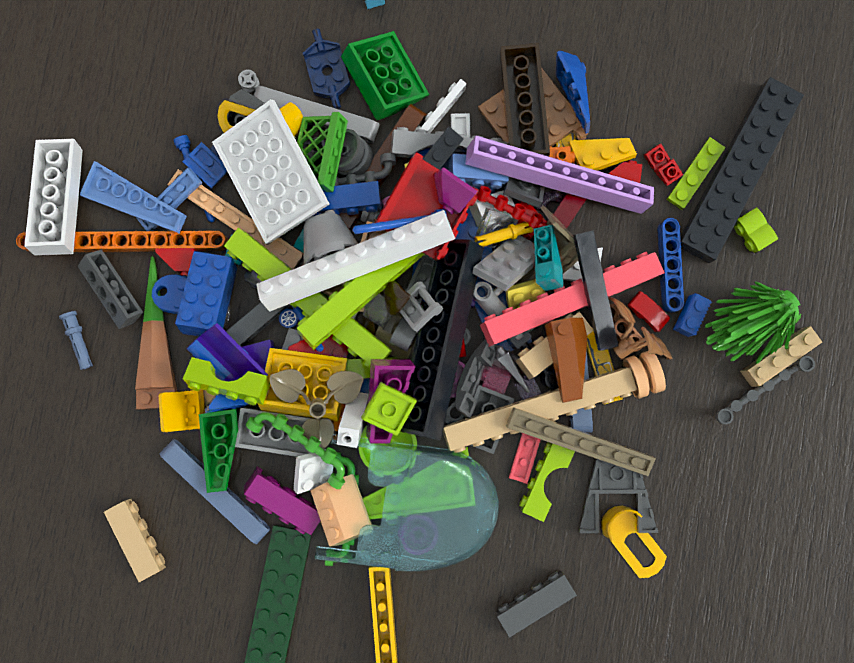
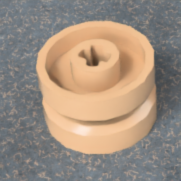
(646, 373)

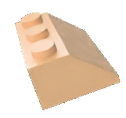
(341, 511)

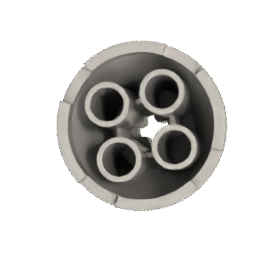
(325, 235)

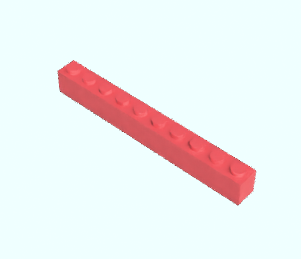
(568, 299)

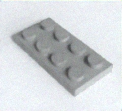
(507, 263)

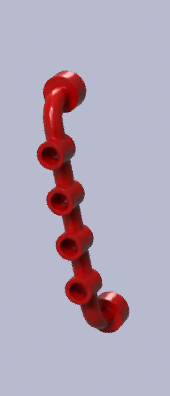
(516, 212)

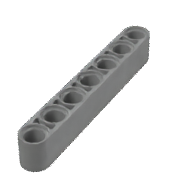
(364, 127)

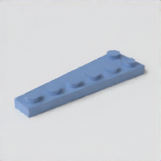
(120, 194)

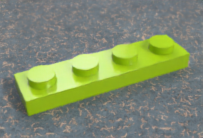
(696, 173)

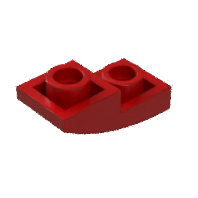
(662, 165)
(649, 311)

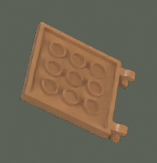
(559, 114)

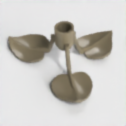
(343, 384)

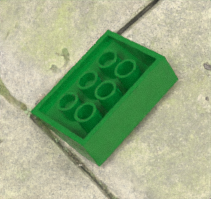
(384, 74)

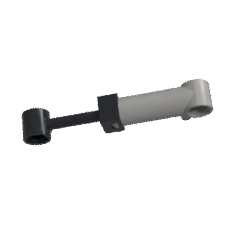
(492, 305)

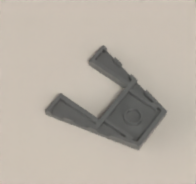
(613, 479)

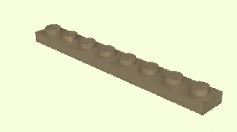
(580, 441)

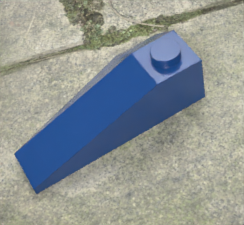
(572, 79)

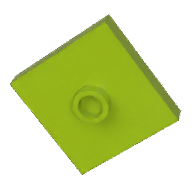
(388, 409)

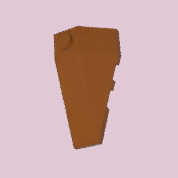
(568, 351)

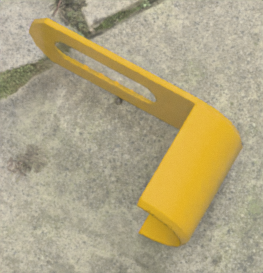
(290, 113)
(617, 525)

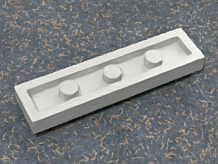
(443, 106)

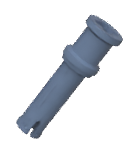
(74, 331)

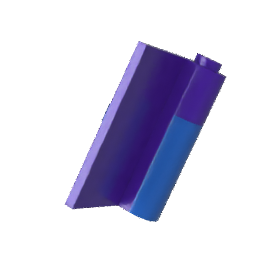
(224, 353)

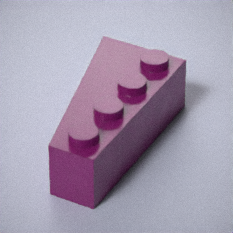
(394, 374)
(281, 502)

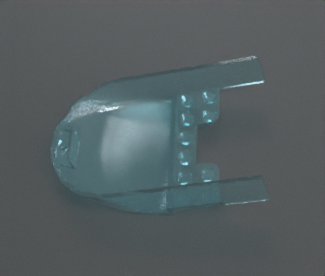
(433, 513)

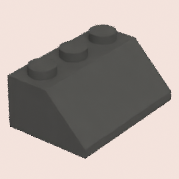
(486, 401)

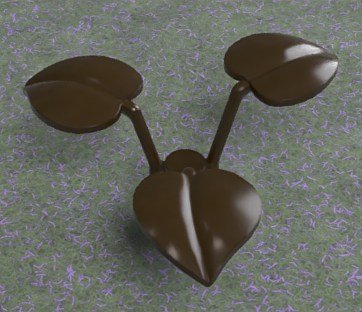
(395, 300)

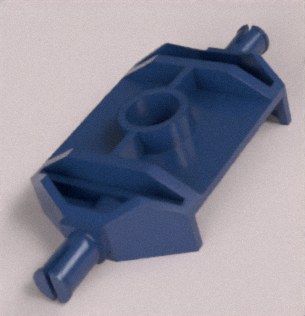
(323, 55)

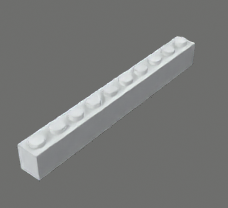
(355, 261)

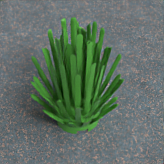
(755, 319)

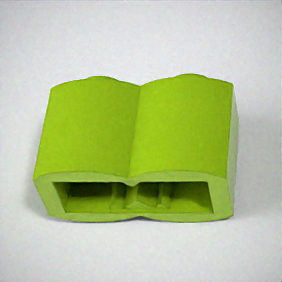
(755, 230)

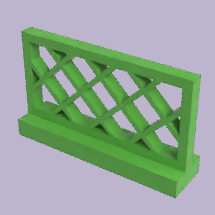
(330, 152)

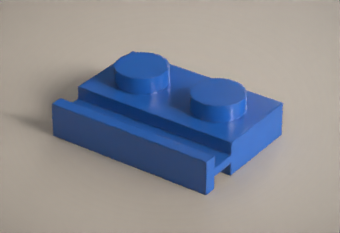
(206, 165)

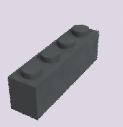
(535, 603)

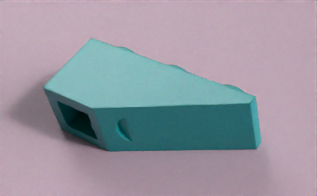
(547, 259)

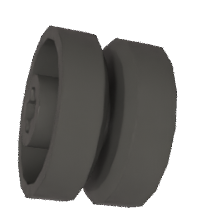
(355, 155)

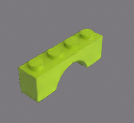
(250, 387)
(536, 502)

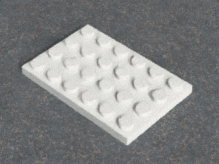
(270, 172)

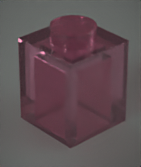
(496, 379)

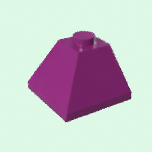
(452, 191)

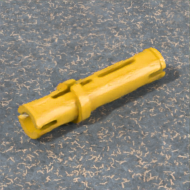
(511, 231)

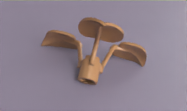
(628, 346)

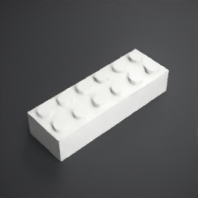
(54, 197)

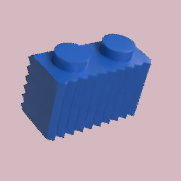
(692, 315)

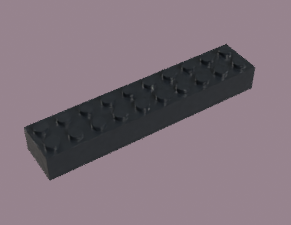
(740, 170)
(441, 338)

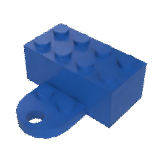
(201, 296)

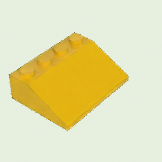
(316, 372)

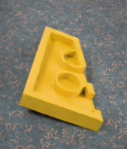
(602, 153)

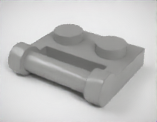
(414, 312)

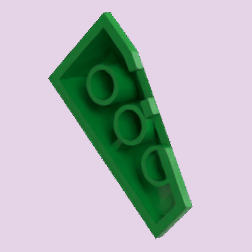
(218, 444)

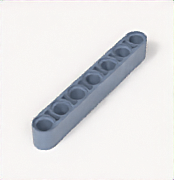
(224, 501)

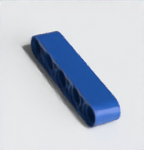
(674, 257)

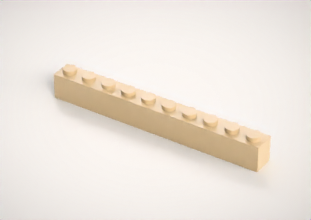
(546, 405)

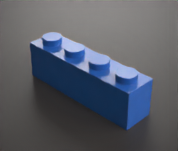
(354, 198)

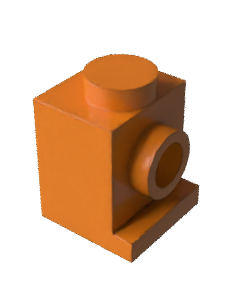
(569, 156)

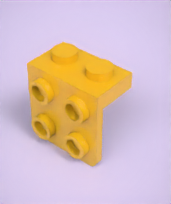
(180, 410)

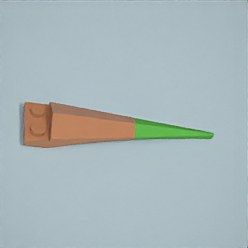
(154, 365)

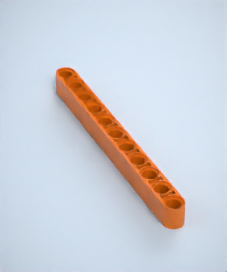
(134, 237)

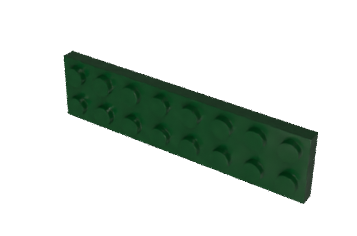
(278, 596)

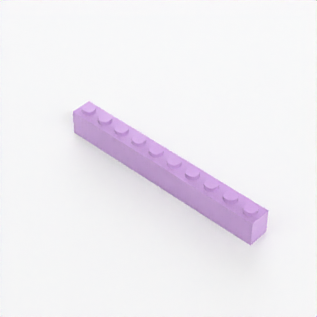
(558, 175)

